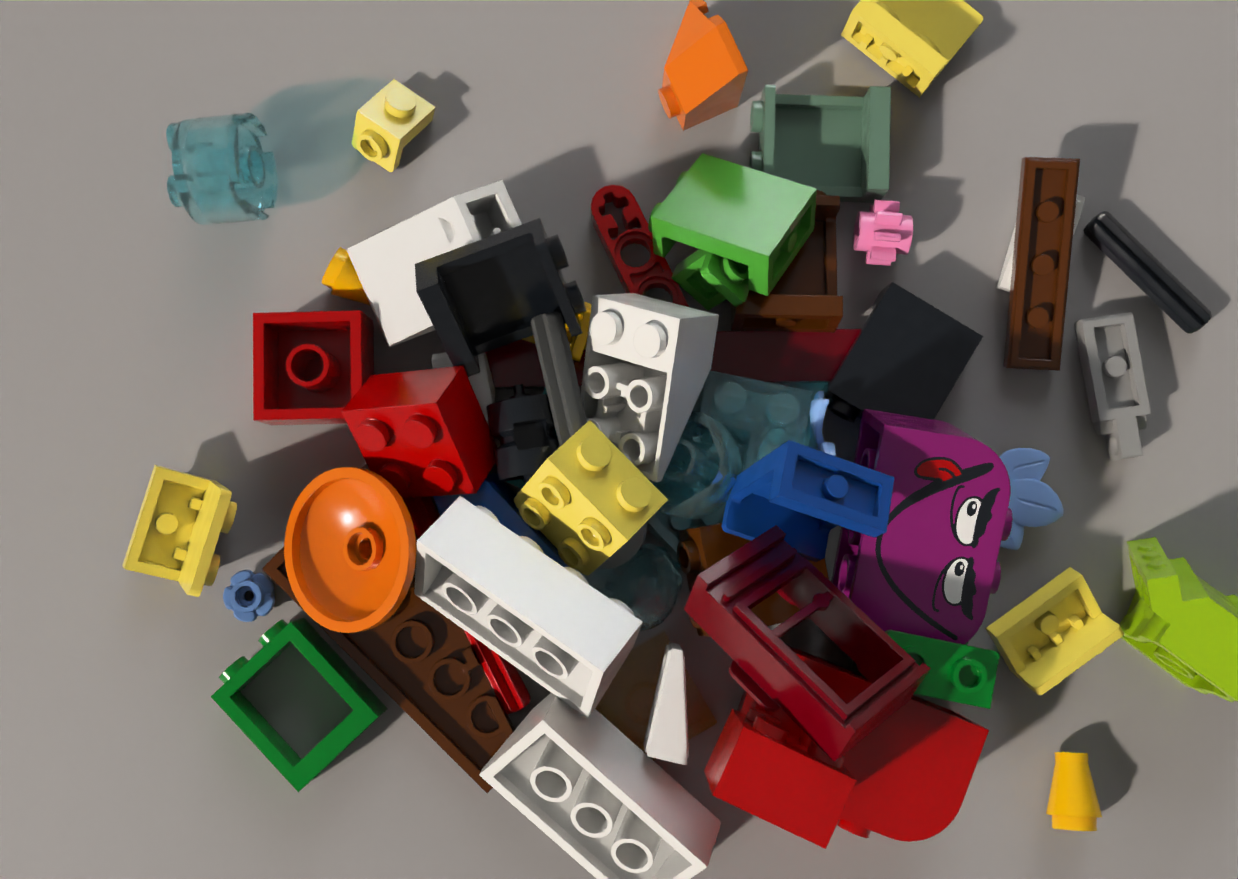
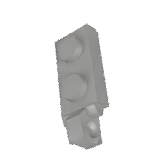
(1114, 381)

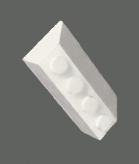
(524, 604)
(601, 796)

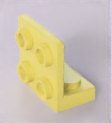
(911, 36)

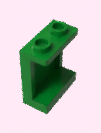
(957, 670)

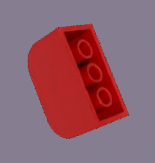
(907, 769)

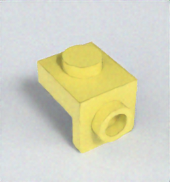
(390, 123)

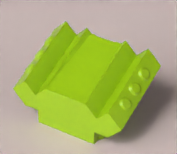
(1182, 622)

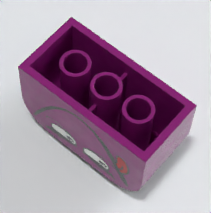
(942, 530)

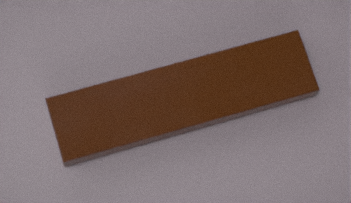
(1041, 263)

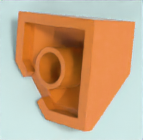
(702, 70)

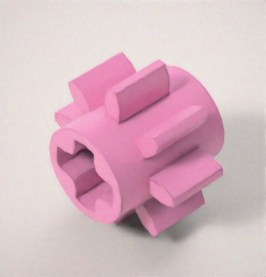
(883, 232)

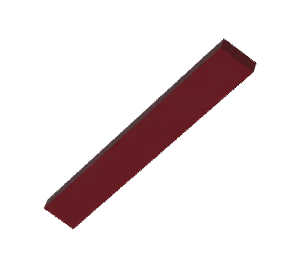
(756, 355)

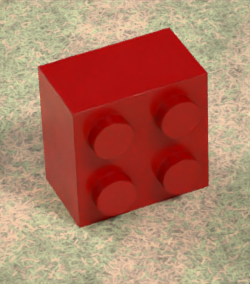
(309, 365)
(423, 431)
(778, 776)

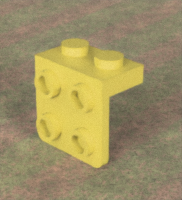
(588, 499)
(180, 529)

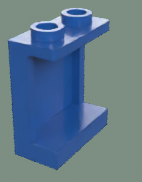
(807, 497)

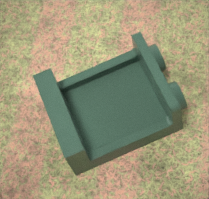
(825, 141)

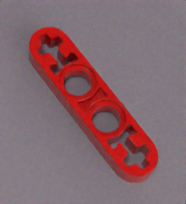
(640, 279)

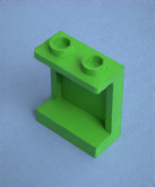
(737, 217)

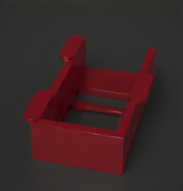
(772, 671)

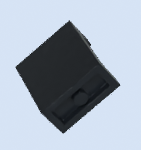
(494, 288)
(901, 359)

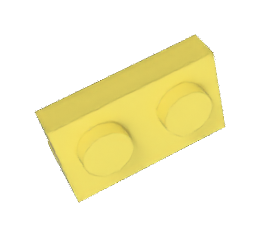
(1053, 632)

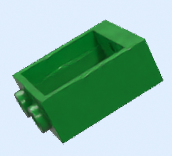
(334, 670)

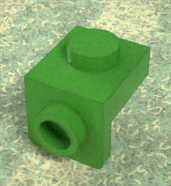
(712, 279)

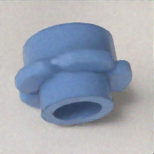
(263, 597)

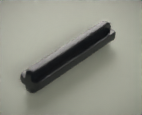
(1147, 272)

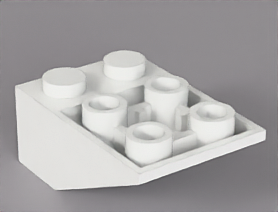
(389, 258)
(645, 374)

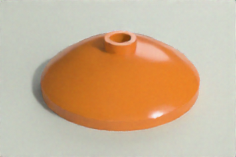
(350, 549)

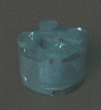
(221, 169)

